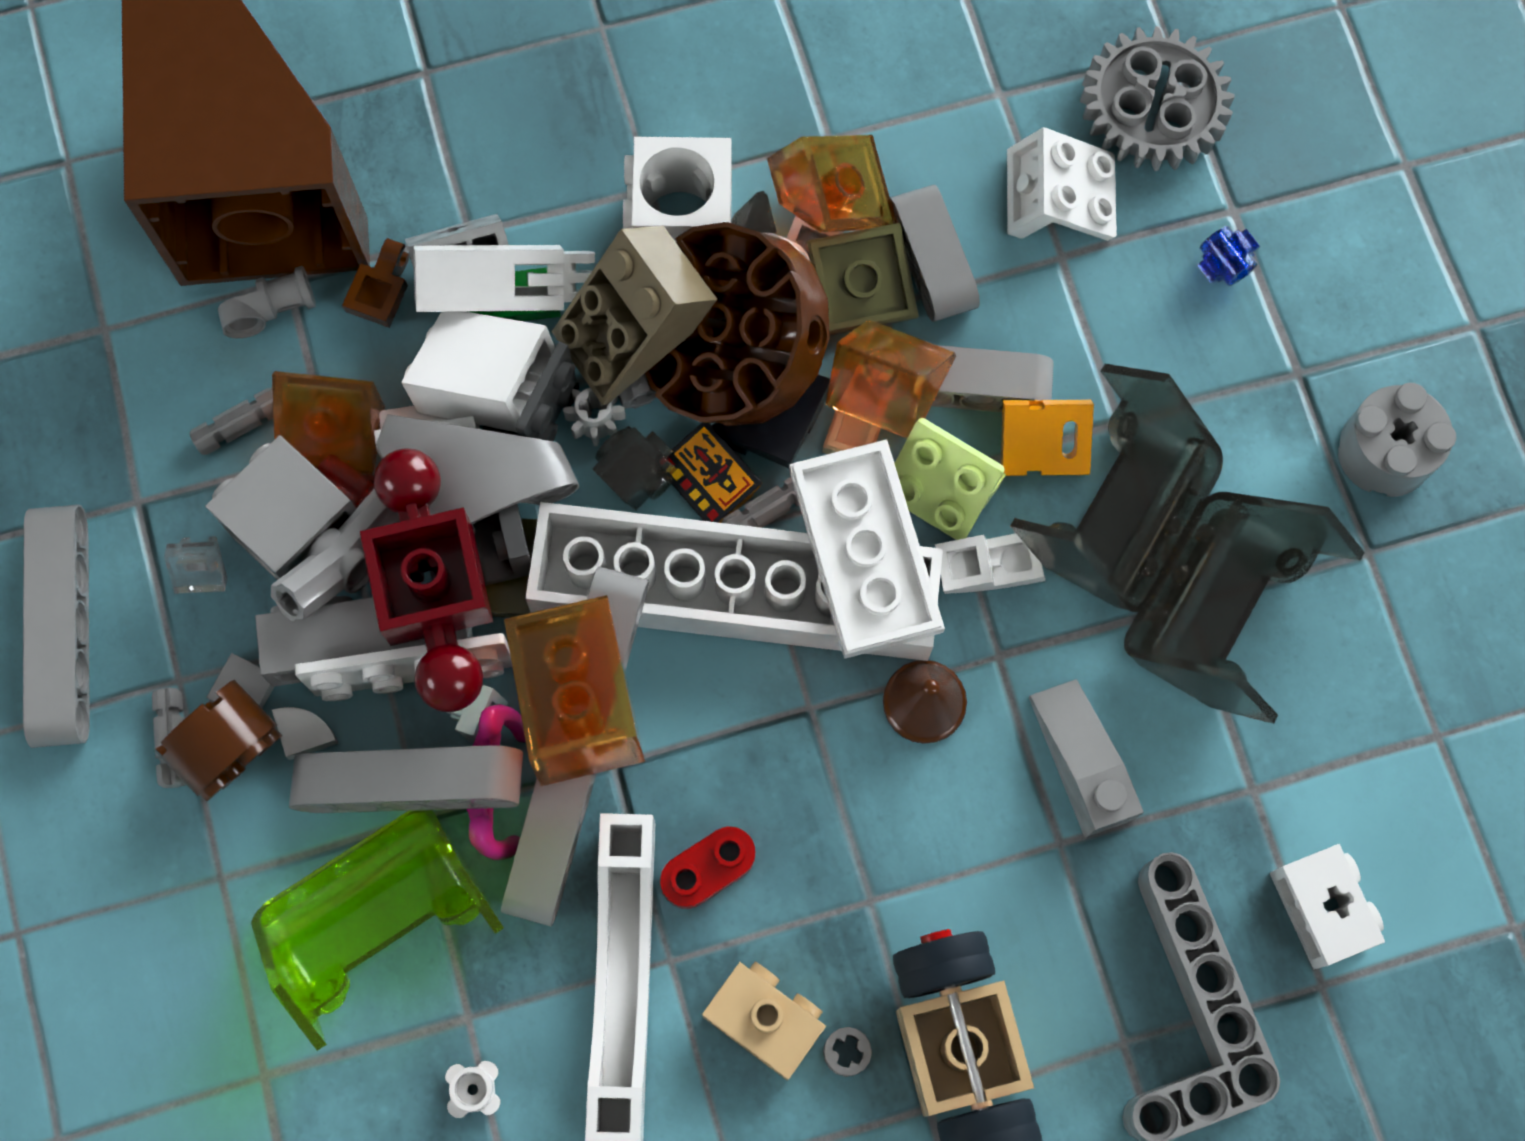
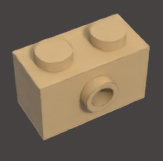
(765, 1019)

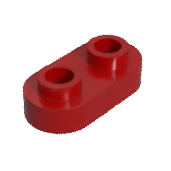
(709, 868)

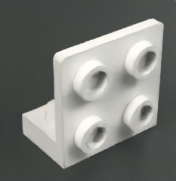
(1060, 183)

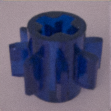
(1228, 255)

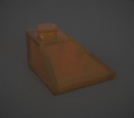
(833, 182)

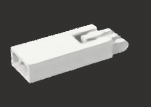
(484, 277)

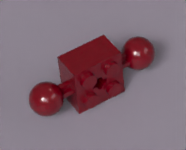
(396, 561)

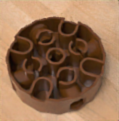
(757, 340)

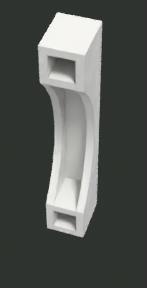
(622, 978)

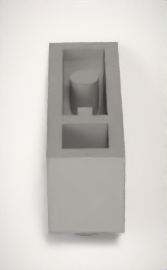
(1086, 759)

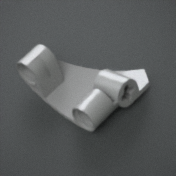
(483, 467)

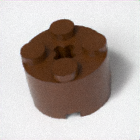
(218, 741)

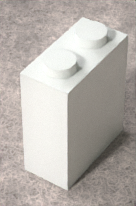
(478, 368)

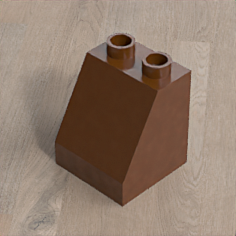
(229, 150)

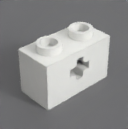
(1332, 934)

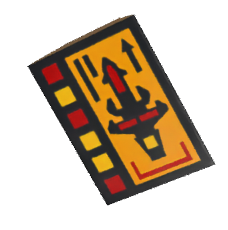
(711, 474)

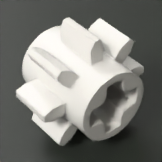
(597, 427)

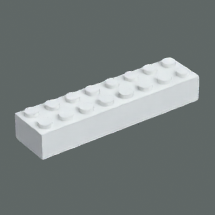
(699, 575)

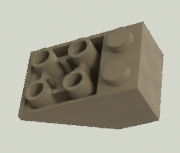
(632, 310)

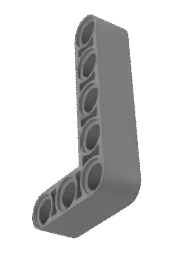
(1205, 1010)

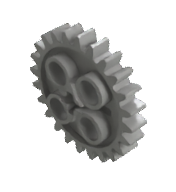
(1198, 110)

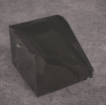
(756, 214)

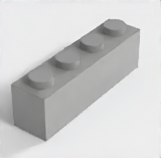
(333, 631)

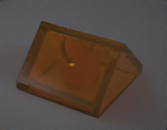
(886, 377)
(328, 417)

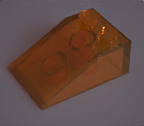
(573, 691)

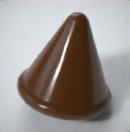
(924, 701)

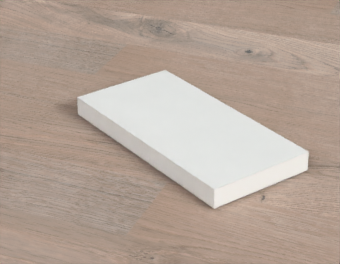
(866, 549)

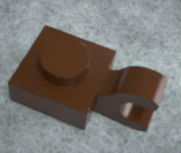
(379, 290)

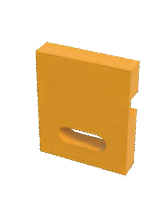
(1035, 437)

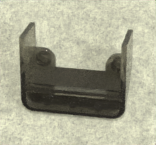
(1145, 502)
(1214, 584)

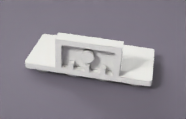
(390, 669)

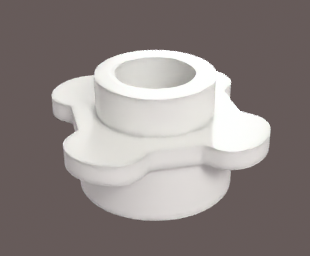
(485, 1098)

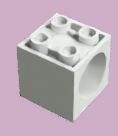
(673, 166)

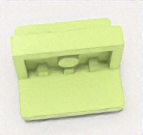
(946, 479)

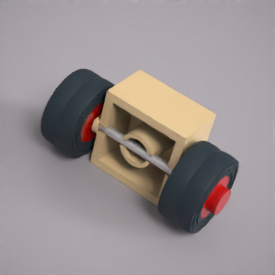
(964, 1042)

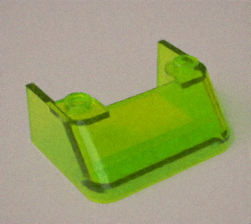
(358, 908)

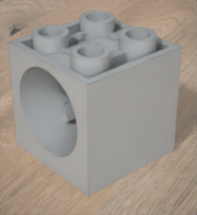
(279, 506)

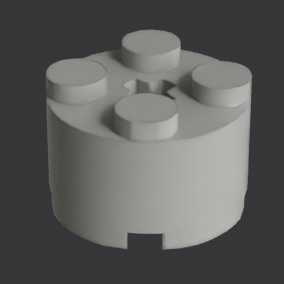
(1395, 440)

